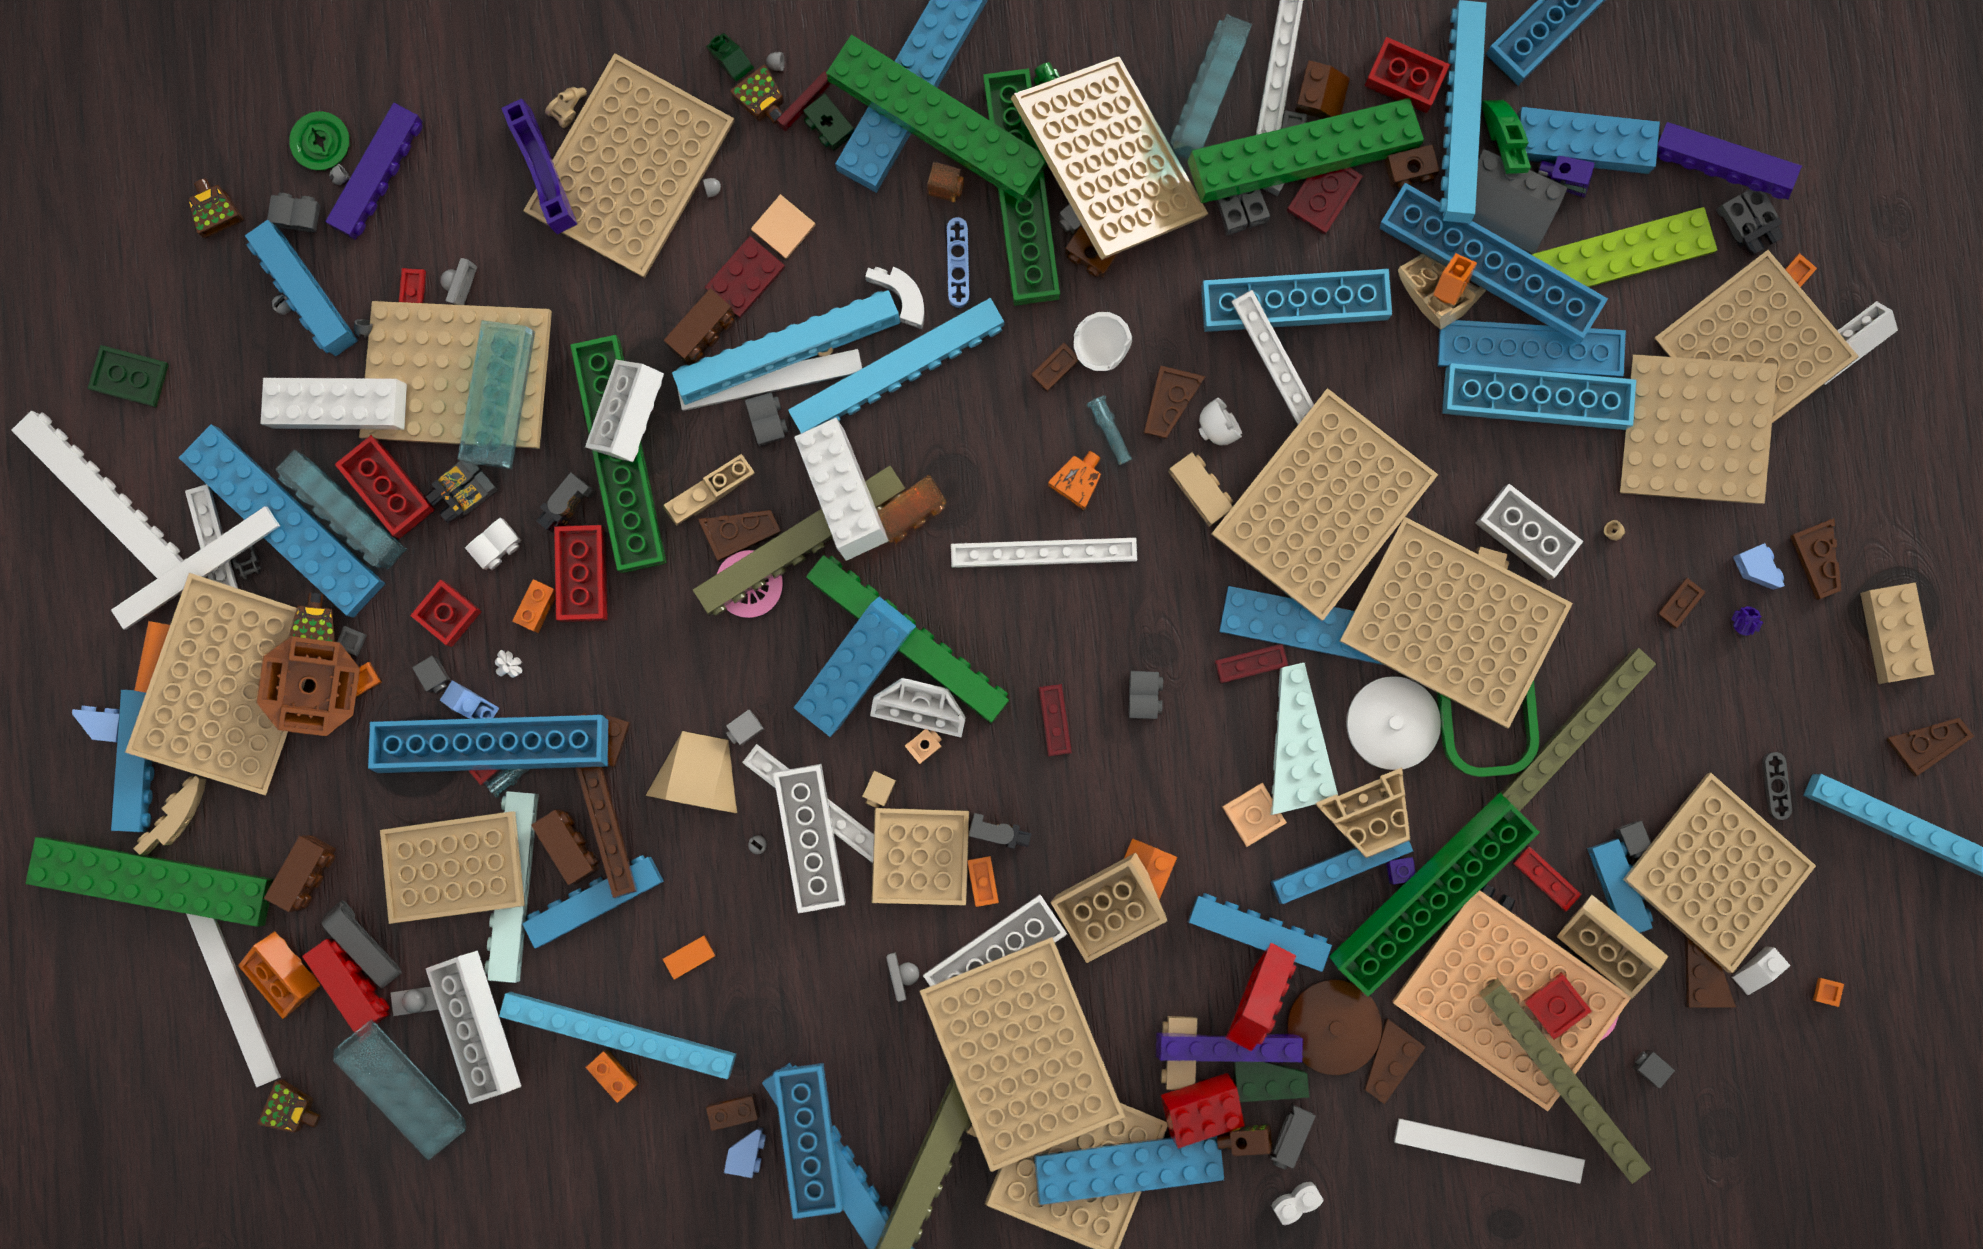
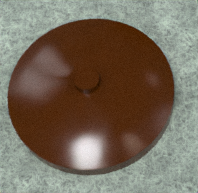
(1336, 1025)

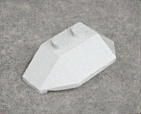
(919, 706)

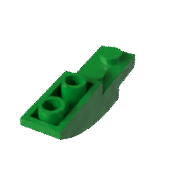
(1509, 133)

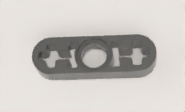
(1772, 804)

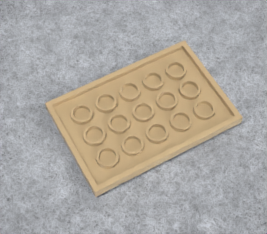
(452, 867)

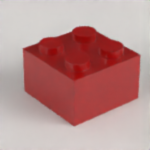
(446, 613)

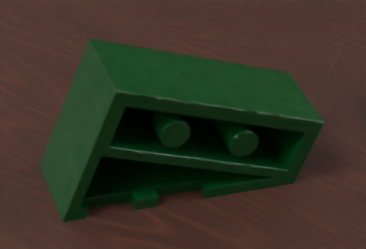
(1269, 1081)

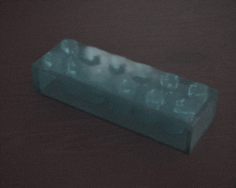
(1212, 85)
(496, 394)
(340, 509)
(399, 1089)

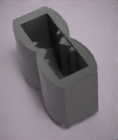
(294, 213)
(765, 418)
(1144, 695)

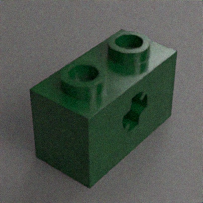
(825, 110)

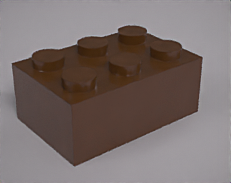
(700, 328)
(566, 846)
(300, 874)

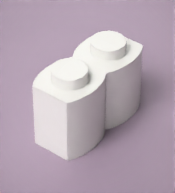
(493, 544)
(1302, 1199)

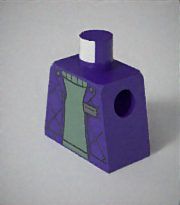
(1570, 173)

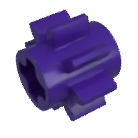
(1747, 620)

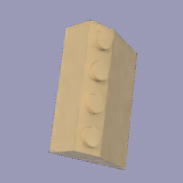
(1110, 908)

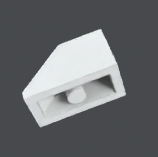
(1760, 970)

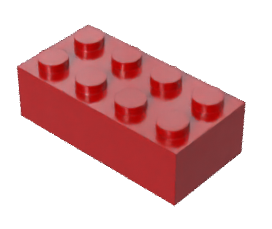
(385, 487)
(580, 573)
(346, 984)
(1262, 997)

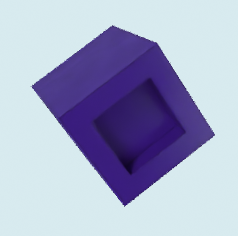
(1400, 870)

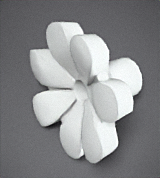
(507, 664)

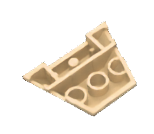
(1421, 279)
(697, 773)
(1371, 815)

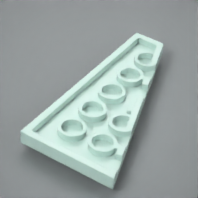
(1300, 753)

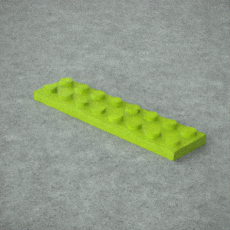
(1634, 249)

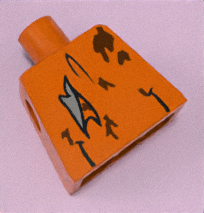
(1077, 479)

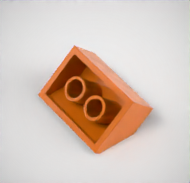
(153, 644)
(1156, 862)
(278, 974)

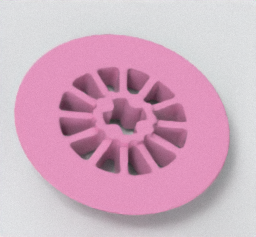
(762, 606)

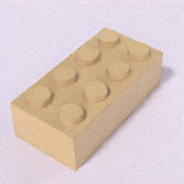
(1897, 633)
(1612, 946)

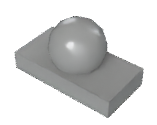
(458, 282)
(905, 974)
(413, 1001)

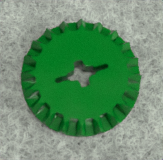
(303, 140)

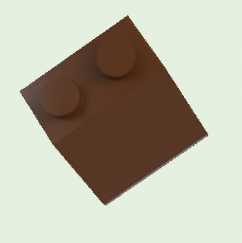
(1322, 91)

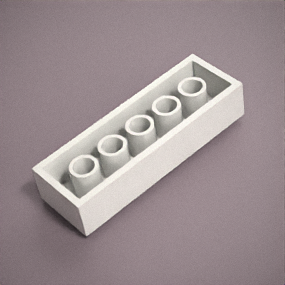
(333, 403)
(841, 489)
(809, 838)
(1019, 930)
(473, 1027)

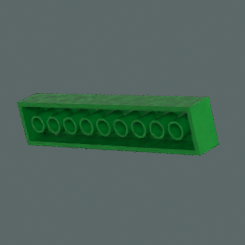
(936, 118)
(1304, 150)
(1026, 223)
(622, 483)
(918, 647)
(149, 881)
(1434, 894)

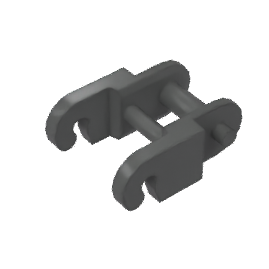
(254, 560)

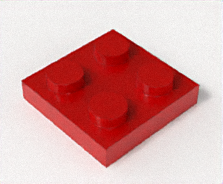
(1557, 1005)

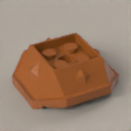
(313, 711)

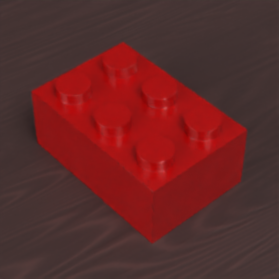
(1406, 74)
(1202, 1110)

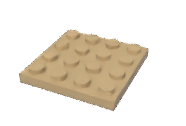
(920, 856)

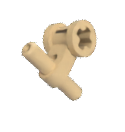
(562, 106)

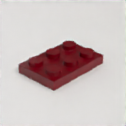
(1324, 197)
(745, 276)

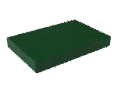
(128, 376)

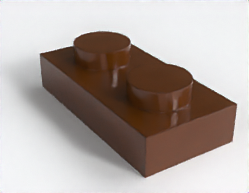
(1055, 367)
(1681, 603)
(616, 734)

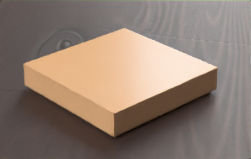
(783, 226)
(1252, 815)

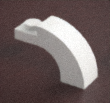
(905, 288)

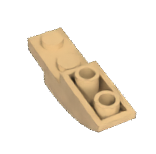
(709, 490)
(180, 811)

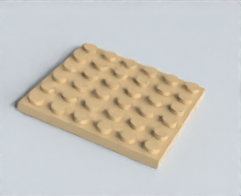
(1763, 320)
(1699, 429)
(1719, 872)
(1089, 1221)

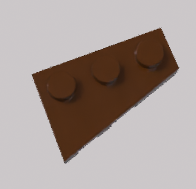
(1169, 400)
(737, 532)
(1818, 557)
(1930, 744)
(1705, 980)
(1392, 1061)

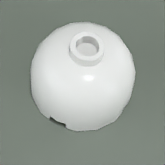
(1218, 424)

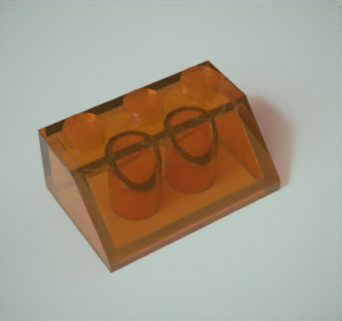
(911, 509)

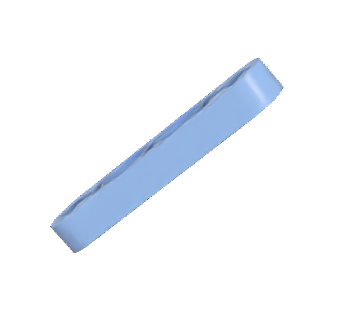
(958, 262)

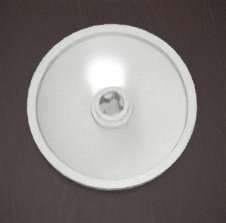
(1393, 723)

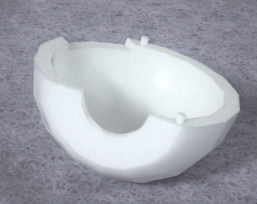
(1102, 341)

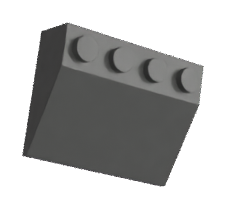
(1515, 204)

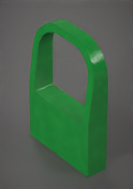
(1532, 735)

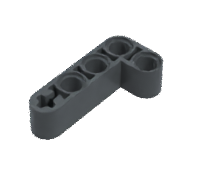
(362, 948)

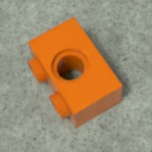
(1454, 279)
(535, 606)
(612, 1075)

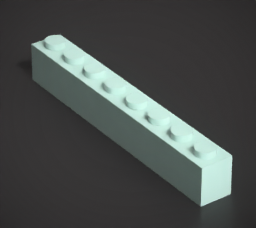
(508, 931)

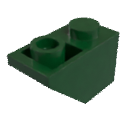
(729, 56)

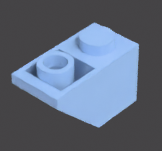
(1759, 567)
(467, 702)
(99, 725)
(743, 1155)

